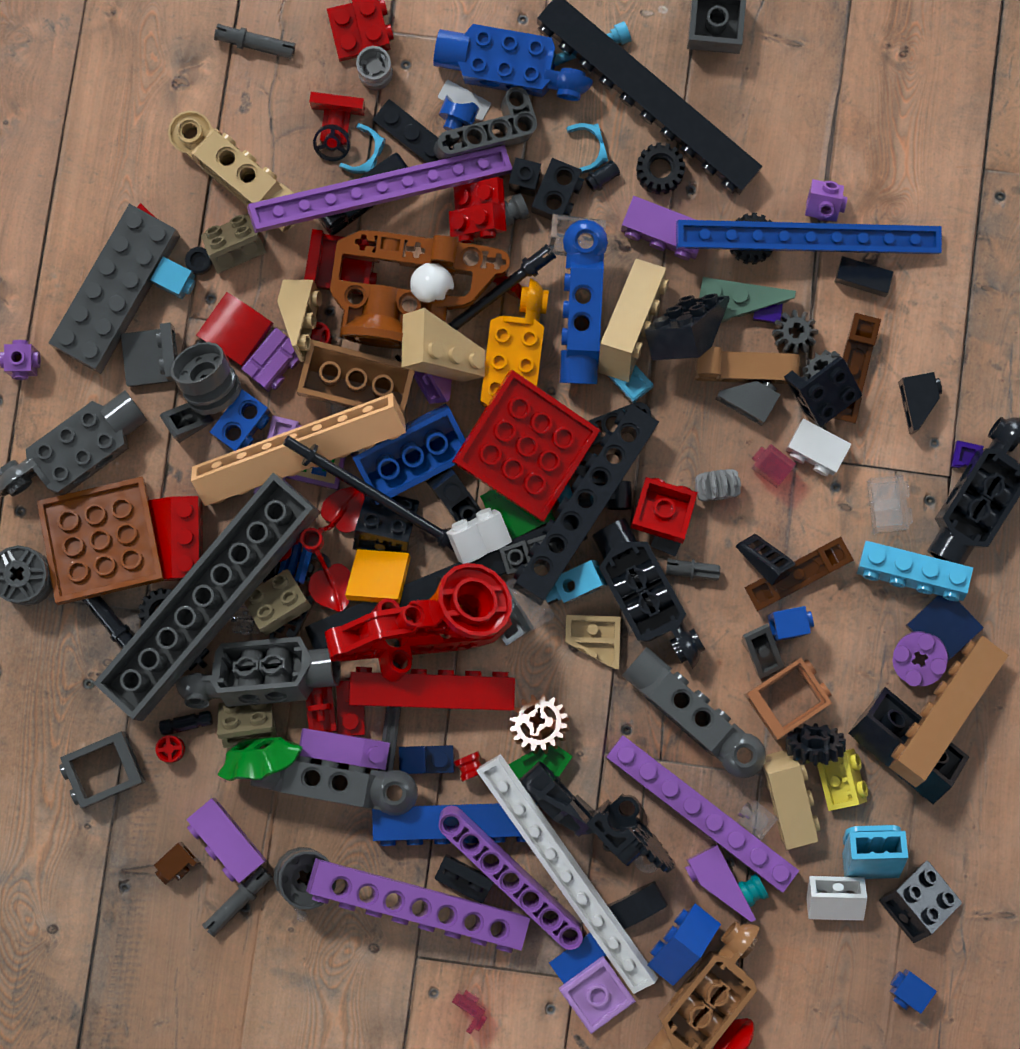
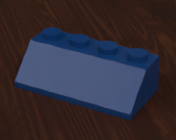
(414, 456)

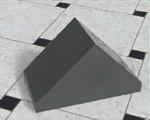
(184, 422)

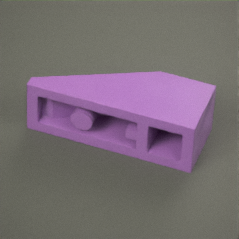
(344, 748)
(715, 876)

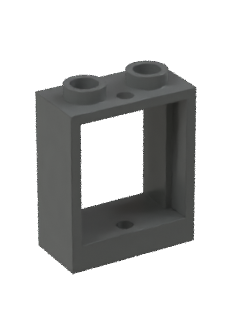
(127, 758)

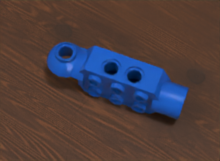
(508, 60)
(586, 269)

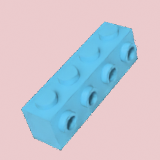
(914, 571)

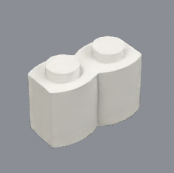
(479, 536)

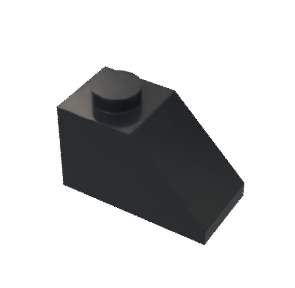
(919, 397)

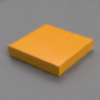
(377, 576)

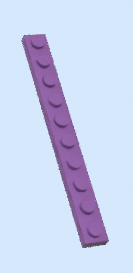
(379, 189)

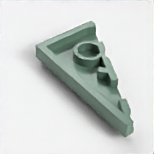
(744, 297)

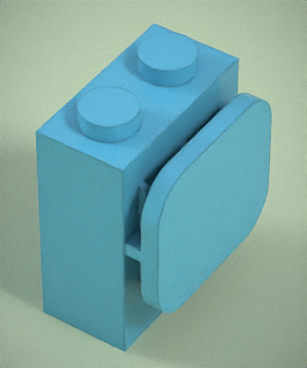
(874, 851)

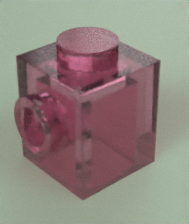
(772, 465)

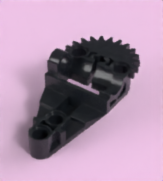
(621, 833)

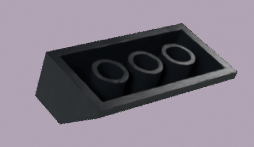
(884, 728)

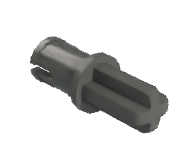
(692, 569)

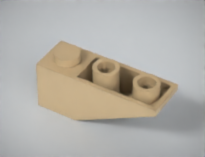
(298, 306)

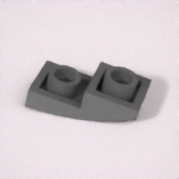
(517, 553)

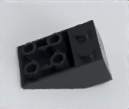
(686, 328)

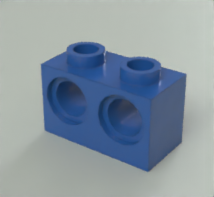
(234, 418)
(790, 623)

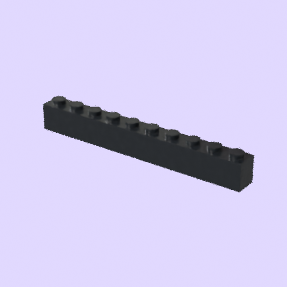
(649, 95)

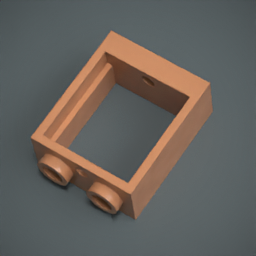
(766, 715)

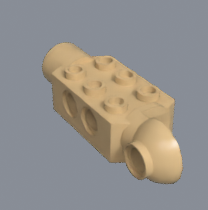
(216, 150)

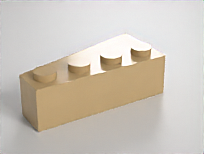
(631, 316)

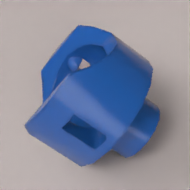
(457, 114)

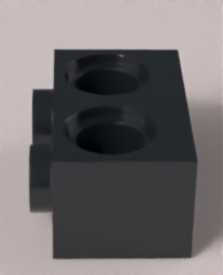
(552, 189)

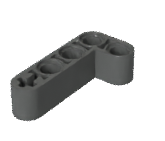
(483, 130)

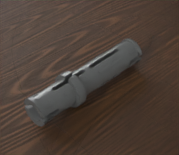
(254, 41)
(246, 892)

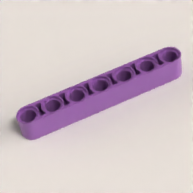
(516, 889)

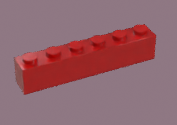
(433, 691)

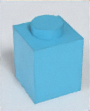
(173, 278)

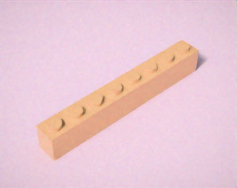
(335, 436)

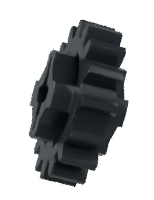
(815, 744)

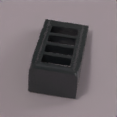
(771, 564)

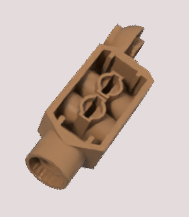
(710, 995)

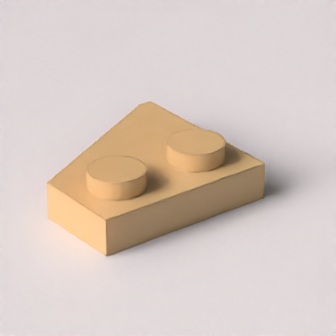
(595, 637)

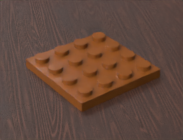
(100, 540)

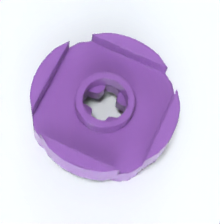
(926, 644)

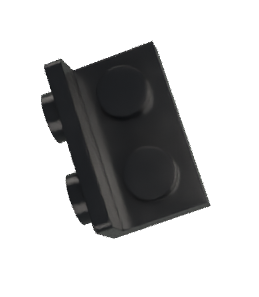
(464, 878)

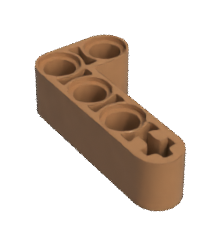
(745, 366)

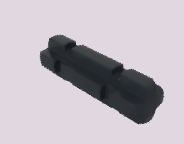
(185, 723)

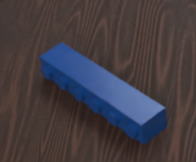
(423, 823)

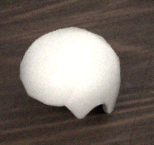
(431, 282)

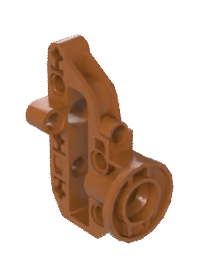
(380, 314)

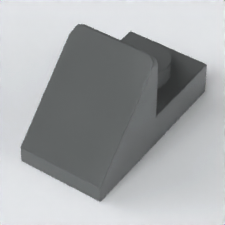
(763, 651)

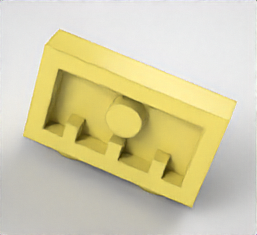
(843, 781)

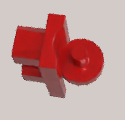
(321, 710)

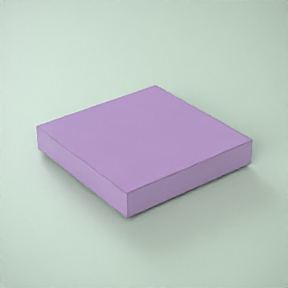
(597, 994)

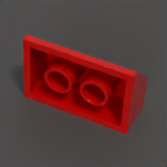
(178, 533)

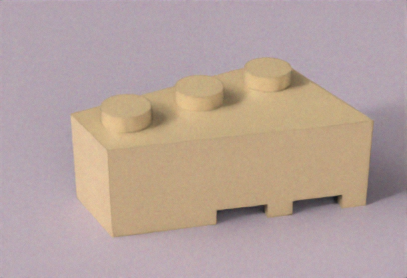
(439, 349)
(791, 800)

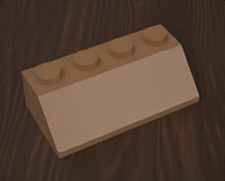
(352, 377)

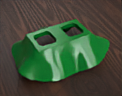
(250, 762)

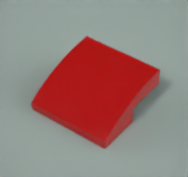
(235, 328)

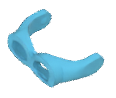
(595, 130)
(371, 163)

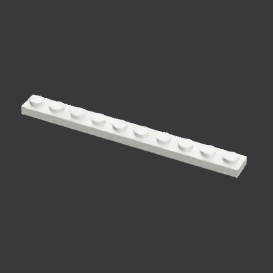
(567, 874)

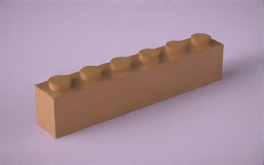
(948, 711)

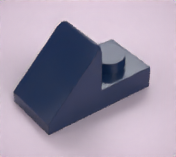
(426, 759)

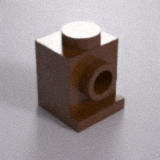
(175, 863)

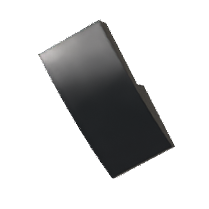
(638, 905)

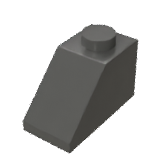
(751, 400)

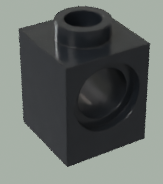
(525, 177)

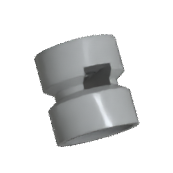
(374, 67)

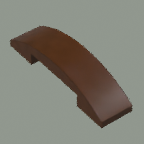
(857, 354)
(807, 570)

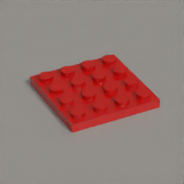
(526, 445)

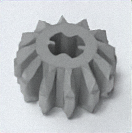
(717, 485)

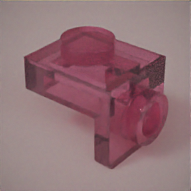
(468, 1002)

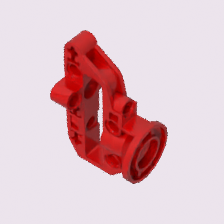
(476, 624)

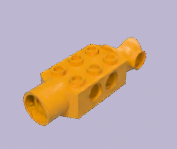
(515, 342)

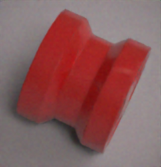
(318, 331)
(167, 745)
(468, 765)

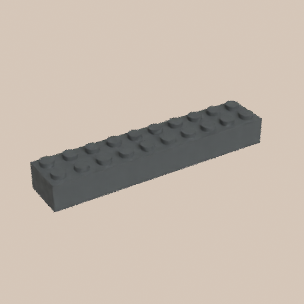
(207, 598)

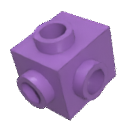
(825, 200)
(26, 366)

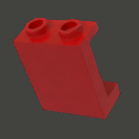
(321, 262)

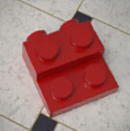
(359, 26)
(478, 210)
(664, 509)

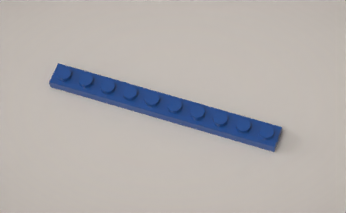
(808, 237)

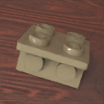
(232, 243)
(277, 602)
(245, 723)

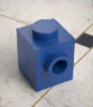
(911, 991)

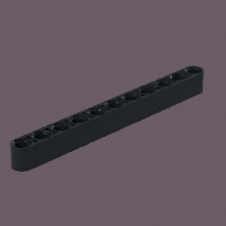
(419, 589)

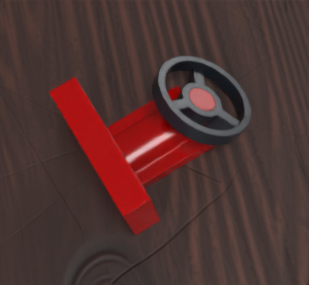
(335, 121)

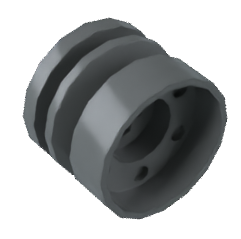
(206, 378)
(36, 581)
(287, 872)

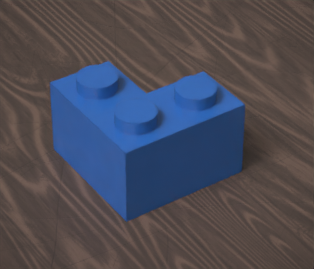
(683, 944)

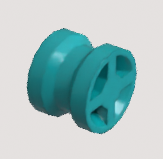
(753, 890)

